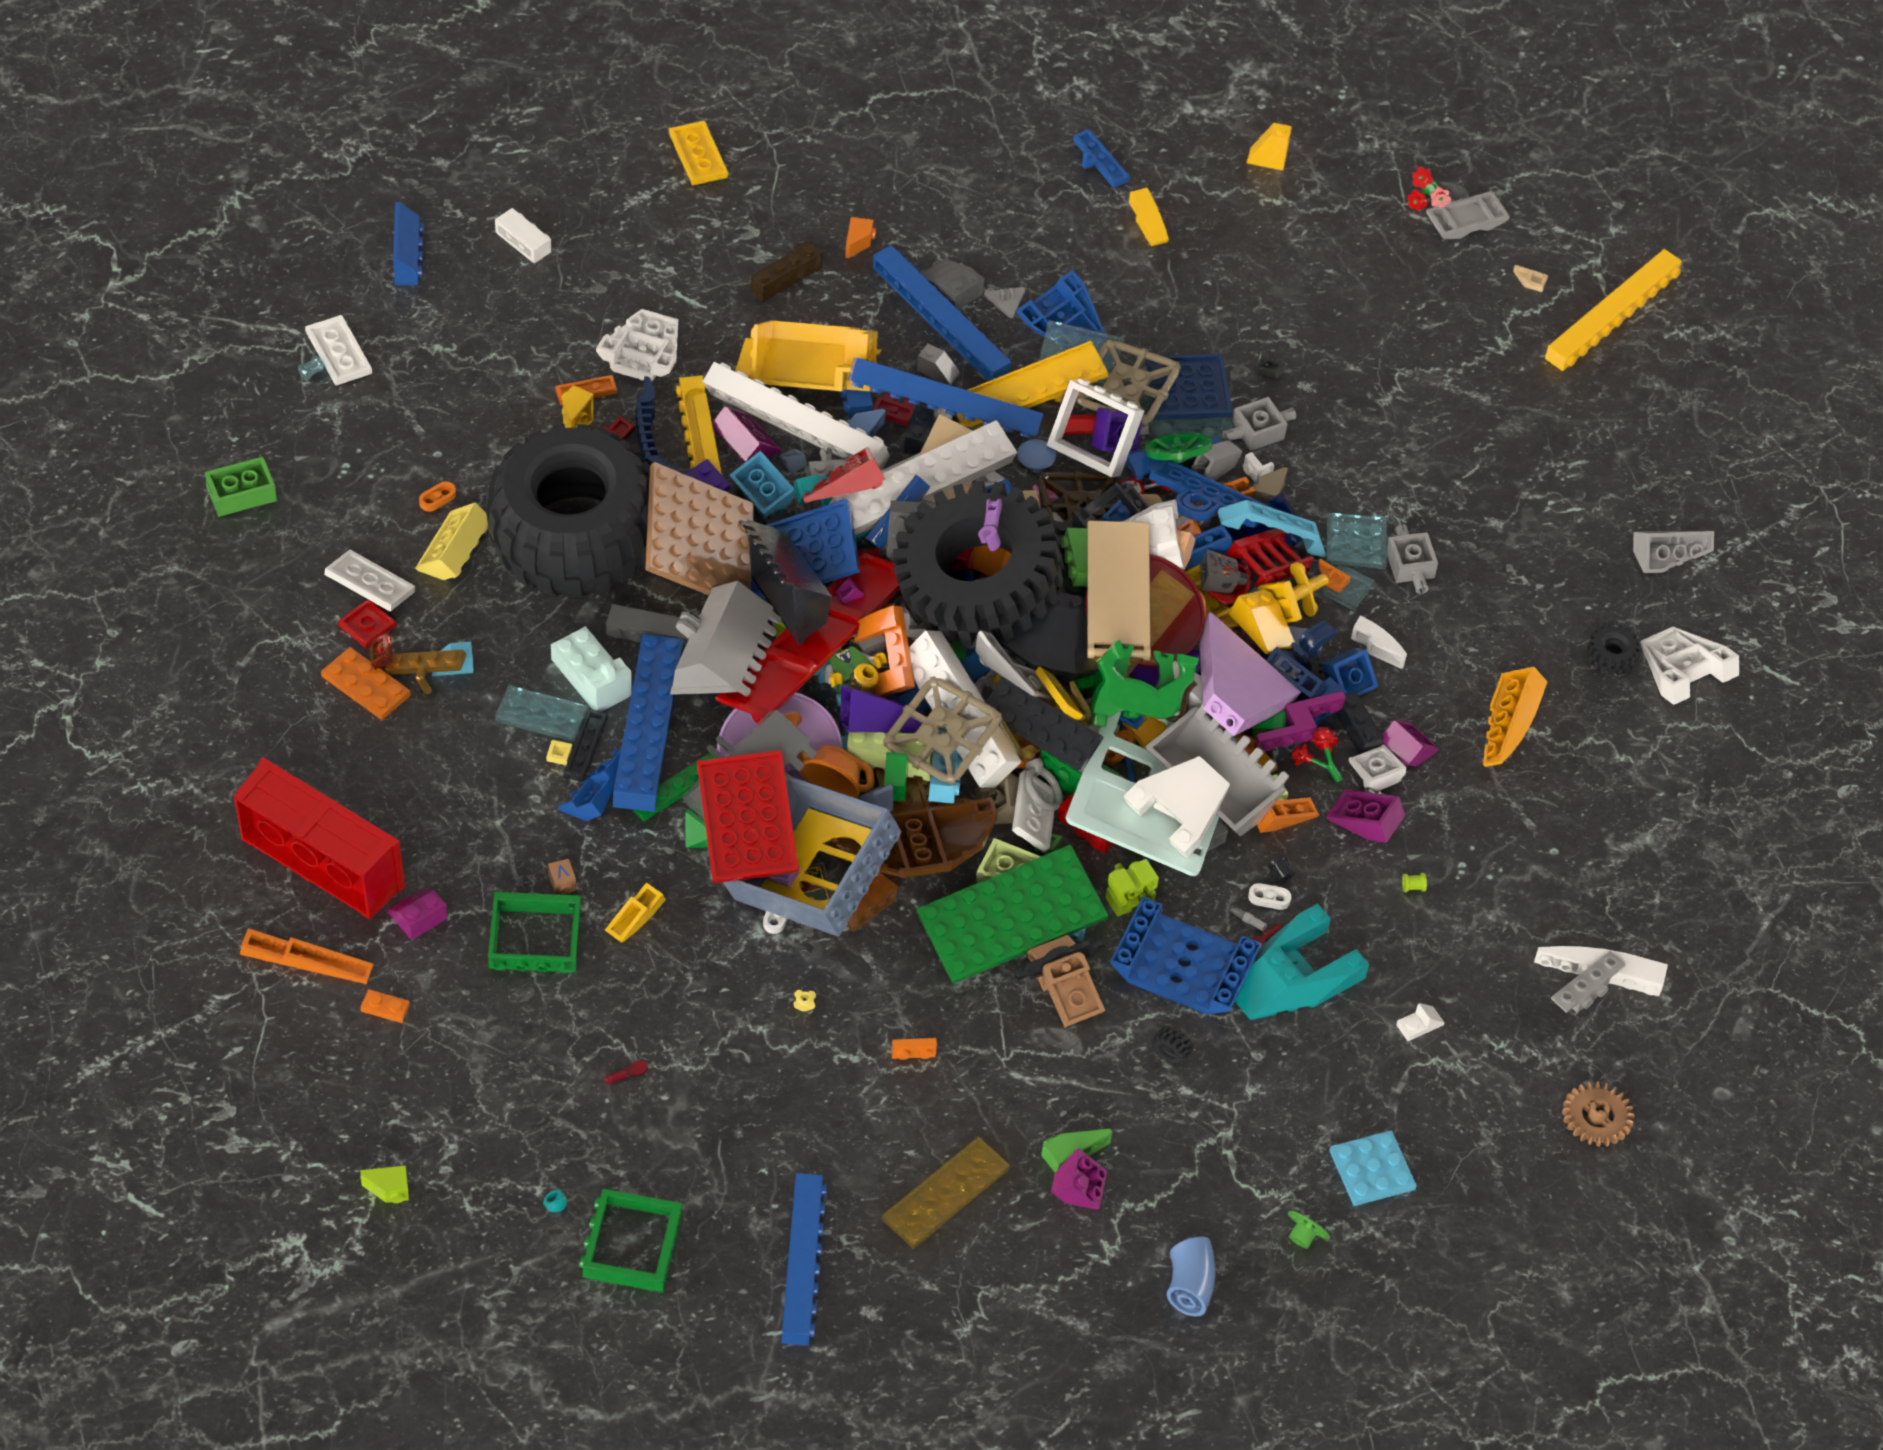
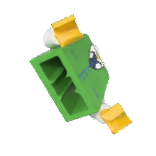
(844, 662)

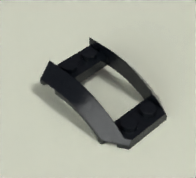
(1126, 493)

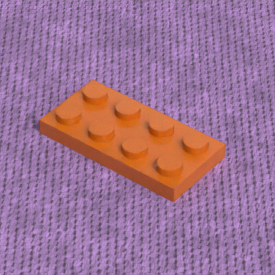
(364, 684)

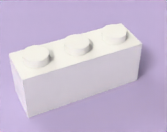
(523, 235)

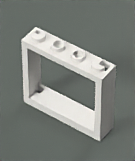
(1125, 442)

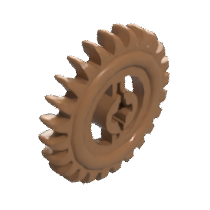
(1598, 1105)

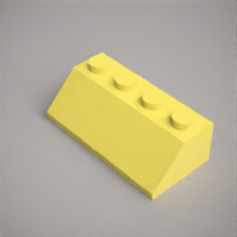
(454, 542)

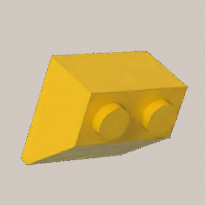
(577, 407)

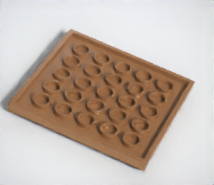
(696, 532)

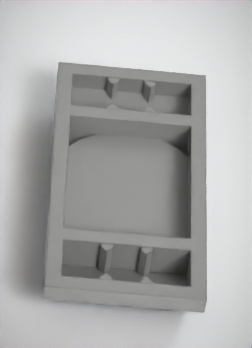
(1468, 215)

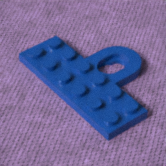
(1197, 488)

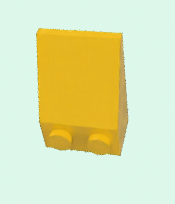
(1262, 620)

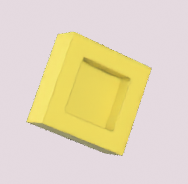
(559, 752)

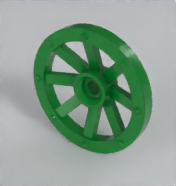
(1179, 451)

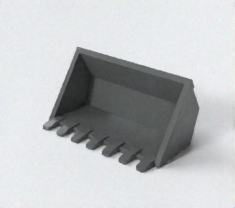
(769, 734)

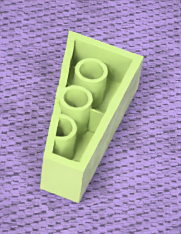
(870, 748)
(1002, 858)

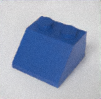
(1351, 671)

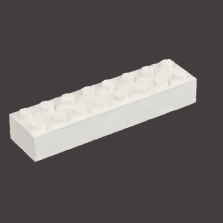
(934, 657)

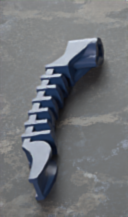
(644, 415)
(1311, 642)

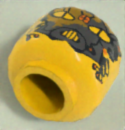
(864, 677)

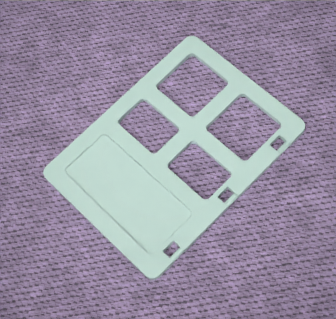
(1102, 810)

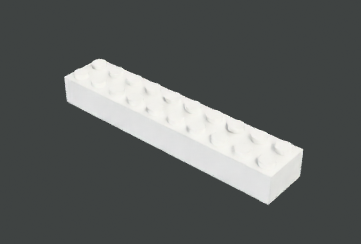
(790, 414)
(940, 468)

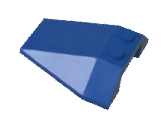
(1064, 303)

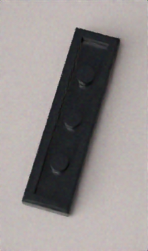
(585, 745)

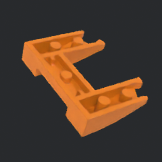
(892, 624)

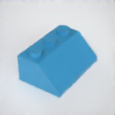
(763, 485)

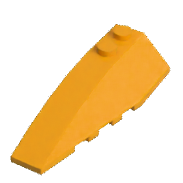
(1512, 712)

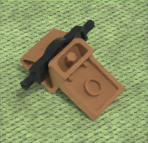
(1064, 972)

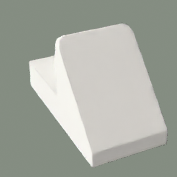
(1420, 1022)

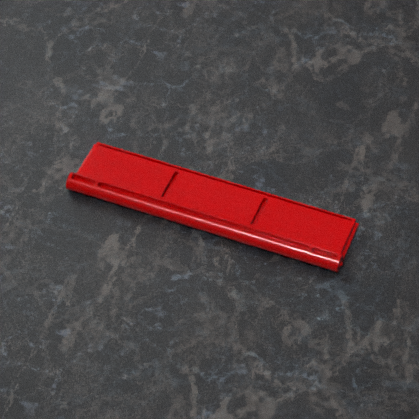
(790, 665)

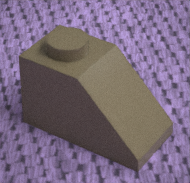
(1270, 485)

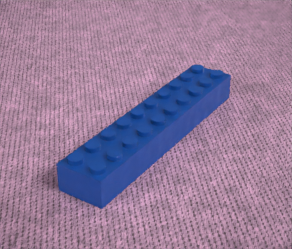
(647, 724)

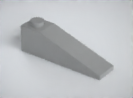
(1665, 549)

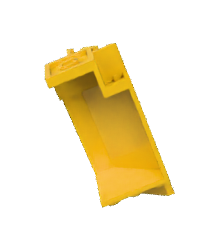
(806, 354)

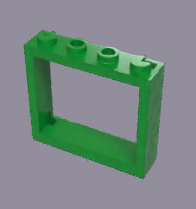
(534, 904)
(626, 1276)

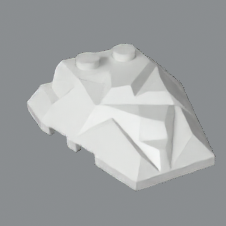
(642, 346)
(1162, 531)

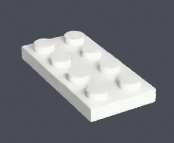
(338, 350)
(370, 580)
(1029, 819)

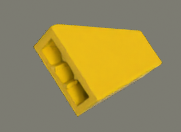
(1271, 147)

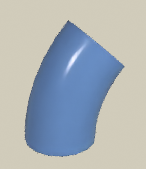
(1192, 1276)

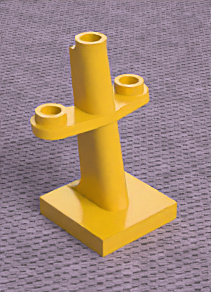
(1288, 596)

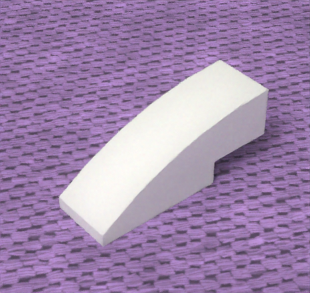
(1378, 642)

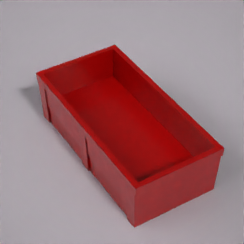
(319, 839)

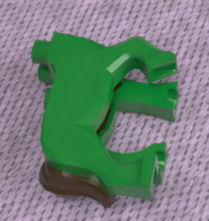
(1136, 698)

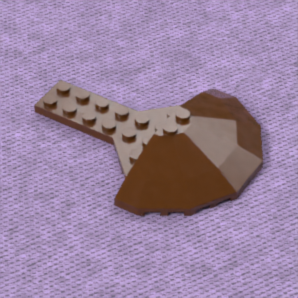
(932, 833)

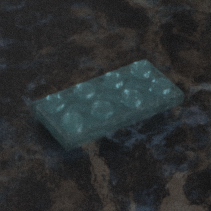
(541, 713)

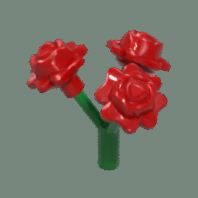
(1323, 739)

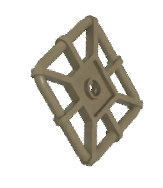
(1139, 379)
(941, 717)

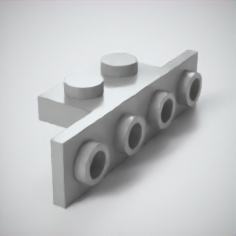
(1589, 984)

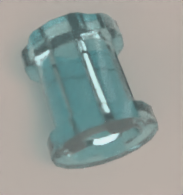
(317, 365)

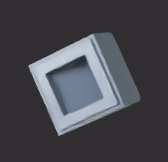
(793, 460)

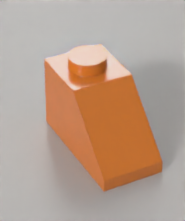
(859, 236)

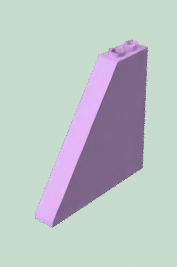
(1237, 681)

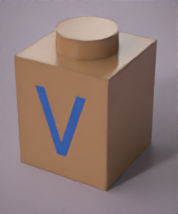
(562, 877)

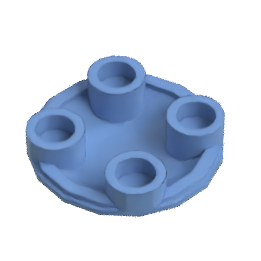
(1036, 455)

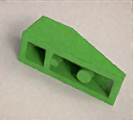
(1059, 1149)

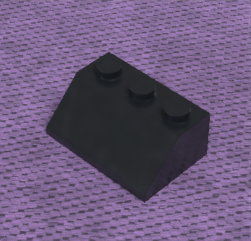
(921, 426)

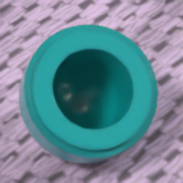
(558, 1204)

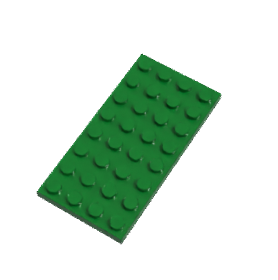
(1011, 914)

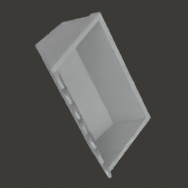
(724, 641)
(1251, 785)

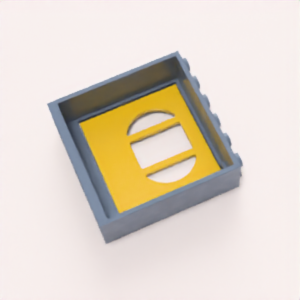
(810, 833)

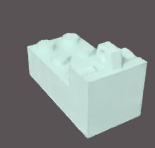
(592, 670)

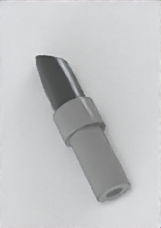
(1249, 918)

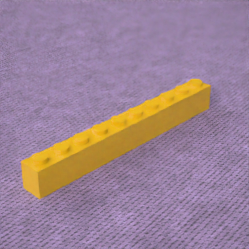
(1613, 310)

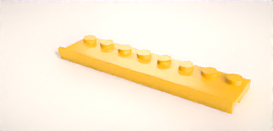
(1042, 379)

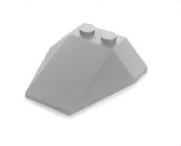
(1011, 668)

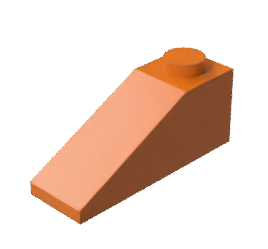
(1288, 813)

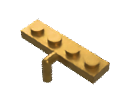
(425, 663)

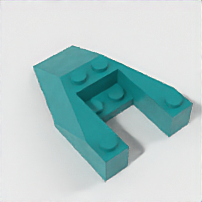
(1285, 980)

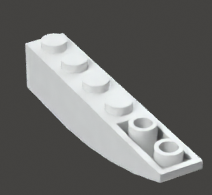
(1638, 973)

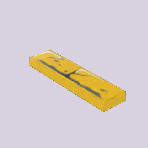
(1058, 693)

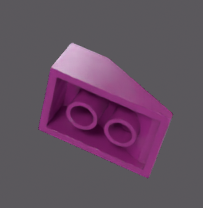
(1367, 814)

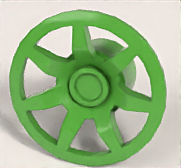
(1304, 1232)

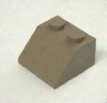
(1003, 796)

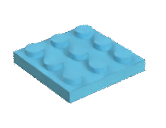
(1372, 1168)

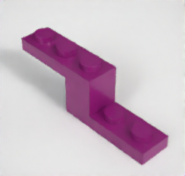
(1300, 721)

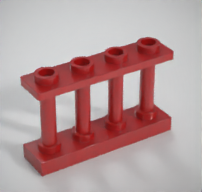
(1267, 541)

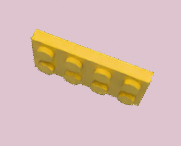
(698, 153)

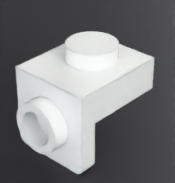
(1254, 468)

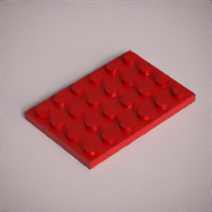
(747, 816)

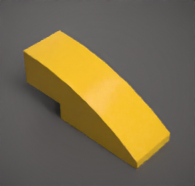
(1148, 216)
(635, 913)

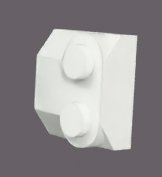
(1378, 768)

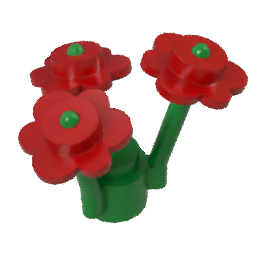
(1430, 187)

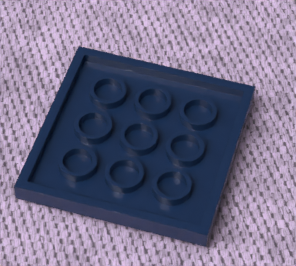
(1198, 390)

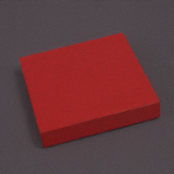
(367, 623)

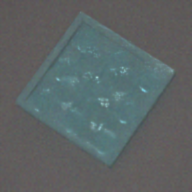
(1356, 540)

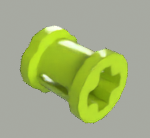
(1414, 882)

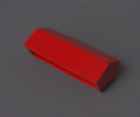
(1080, 424)

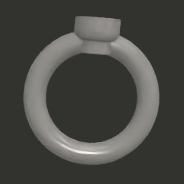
(1036, 768)

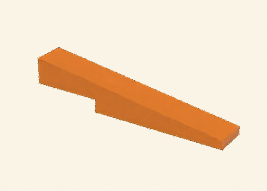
(304, 956)

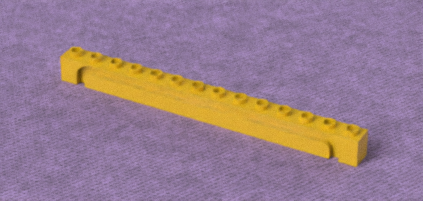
(697, 421)

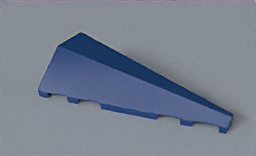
(1142, 465)
(595, 792)

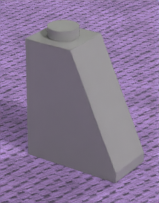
(1218, 460)

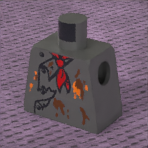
(1220, 573)

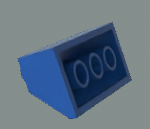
(407, 245)

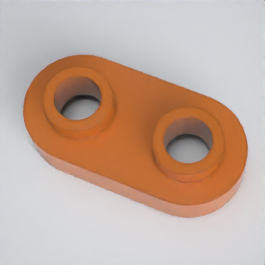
(435, 498)
(1125, 735)

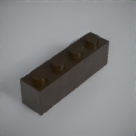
(787, 271)

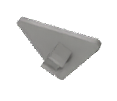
(1006, 299)

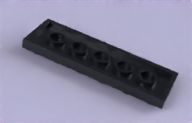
(1044, 725)

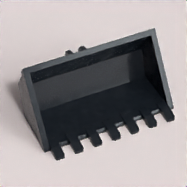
(786, 580)

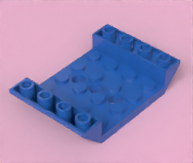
(1156, 945)

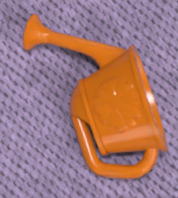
(834, 768)

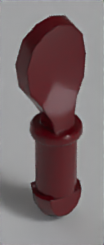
(1268, 934)
(635, 1069)

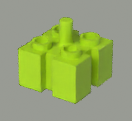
(1130, 885)

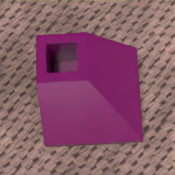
(1080, 1181)

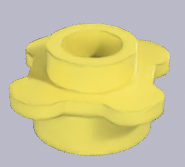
(804, 1005)

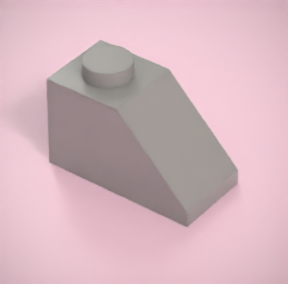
(937, 365)

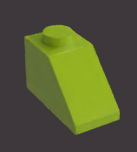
(387, 1183)

